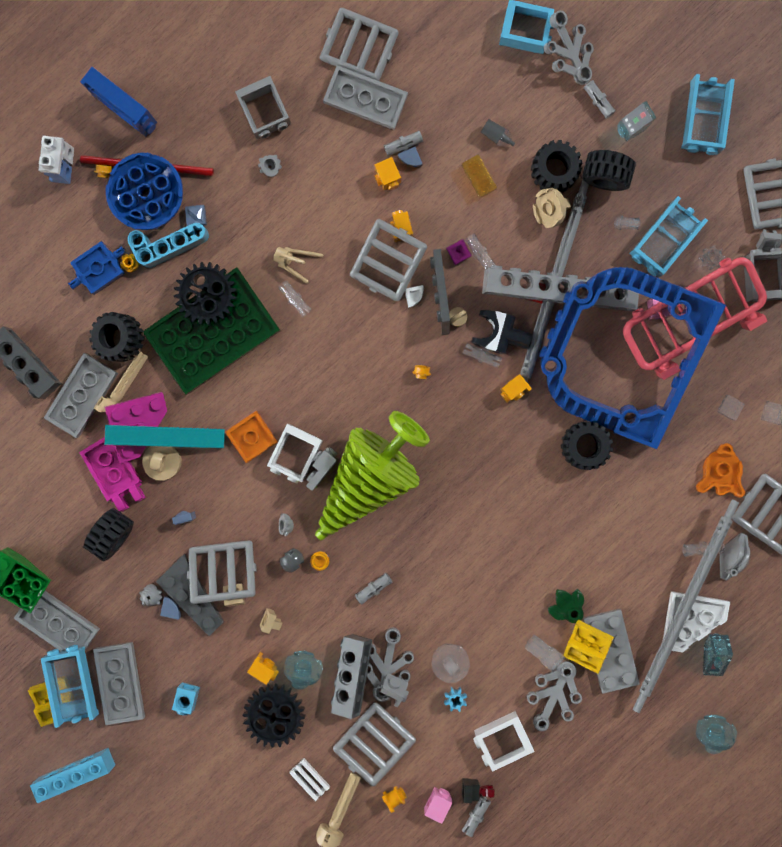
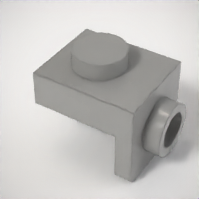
(395, 688)

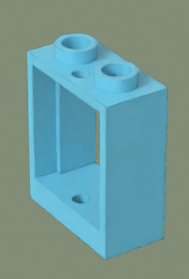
(522, 42)

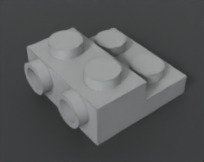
(323, 463)

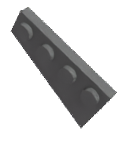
(441, 294)
(177, 586)

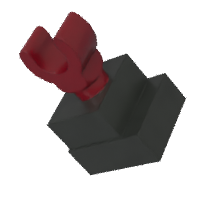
(471, 790)

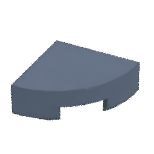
(410, 157)
(170, 609)

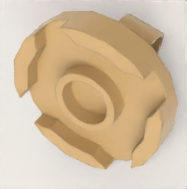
(550, 207)
(161, 462)

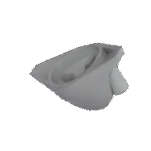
(735, 557)

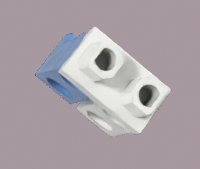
(56, 159)

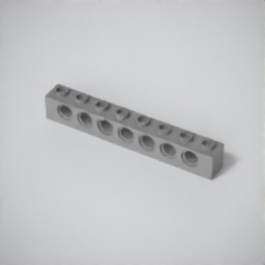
(492, 285)

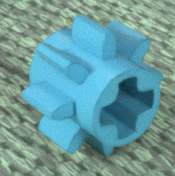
(458, 703)

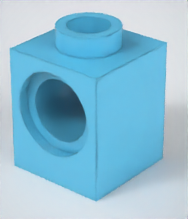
(189, 691)

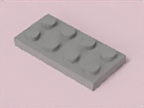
(365, 97)
(80, 394)
(58, 623)
(619, 666)
(119, 683)

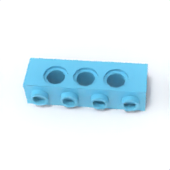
(72, 775)

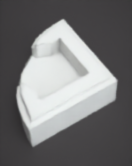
(414, 295)

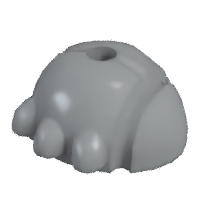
(270, 160)
(285, 524)
(154, 593)

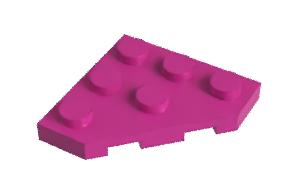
(136, 412)

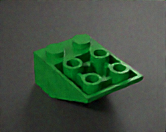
(21, 580)

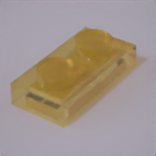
(479, 176)

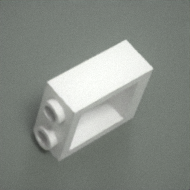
(278, 469)
(498, 725)

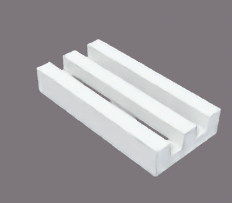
(320, 791)

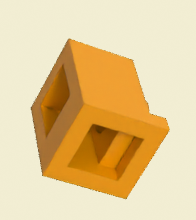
(401, 220)
(514, 388)
(263, 669)

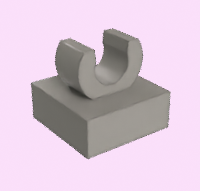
(769, 240)

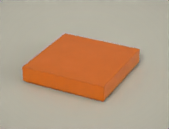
(251, 437)

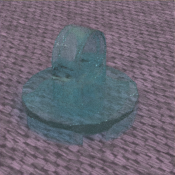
(302, 669)
(716, 733)

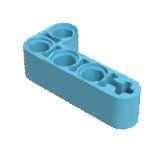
(171, 240)

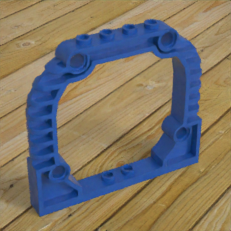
(648, 424)

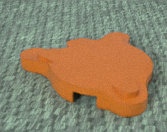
(723, 472)

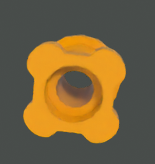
(394, 798)

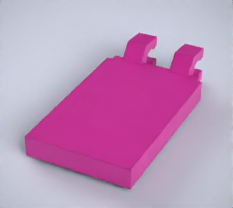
(111, 476)

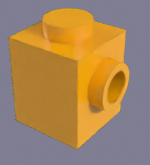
(387, 174)

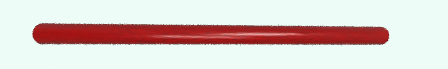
(180, 168)

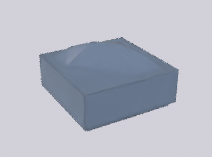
(195, 214)
(183, 516)

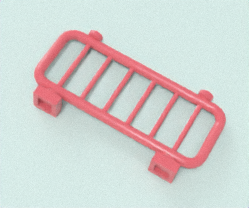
(750, 317)

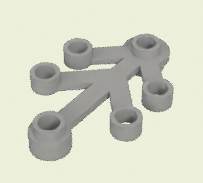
(571, 49)
(387, 666)
(555, 693)

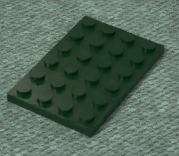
(202, 351)

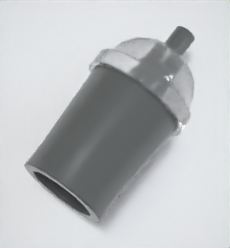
(497, 134)

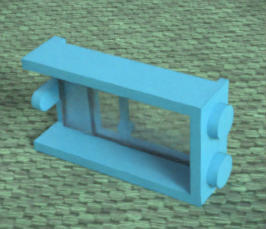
(707, 115)
(667, 238)
(69, 685)

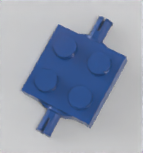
(97, 268)

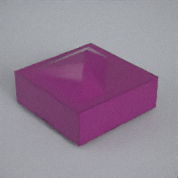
(458, 251)

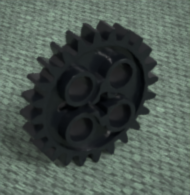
(198, 308)
(269, 732)

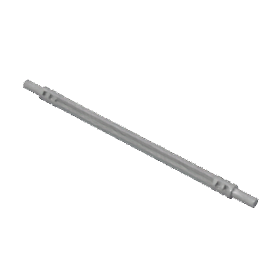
(559, 267)
(685, 606)

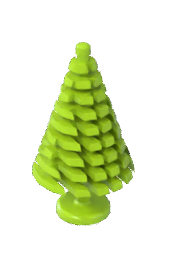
(371, 474)

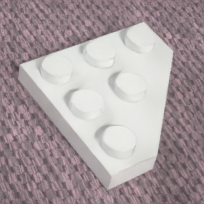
(703, 618)

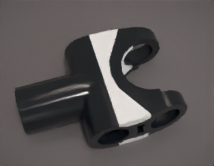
(502, 333)

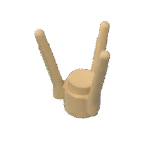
(285, 256)

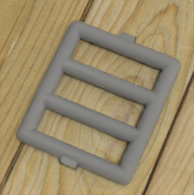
(358, 21)
(751, 188)
(372, 241)
(752, 528)
(232, 593)
(351, 735)

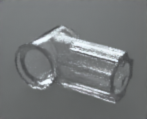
(548, 656)

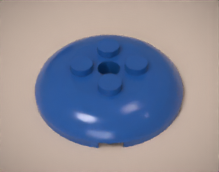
(134, 176)

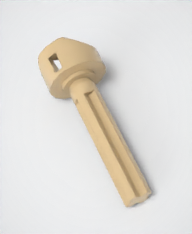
(123, 384)
(333, 827)

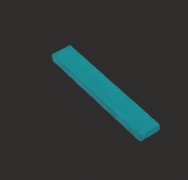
(164, 436)

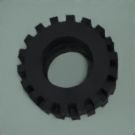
(566, 155)
(608, 170)
(103, 337)
(602, 451)
(108, 534)

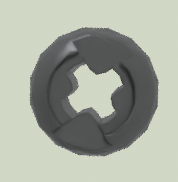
(292, 560)

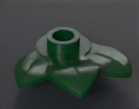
(566, 604)

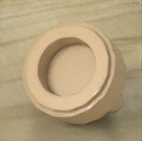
(458, 317)

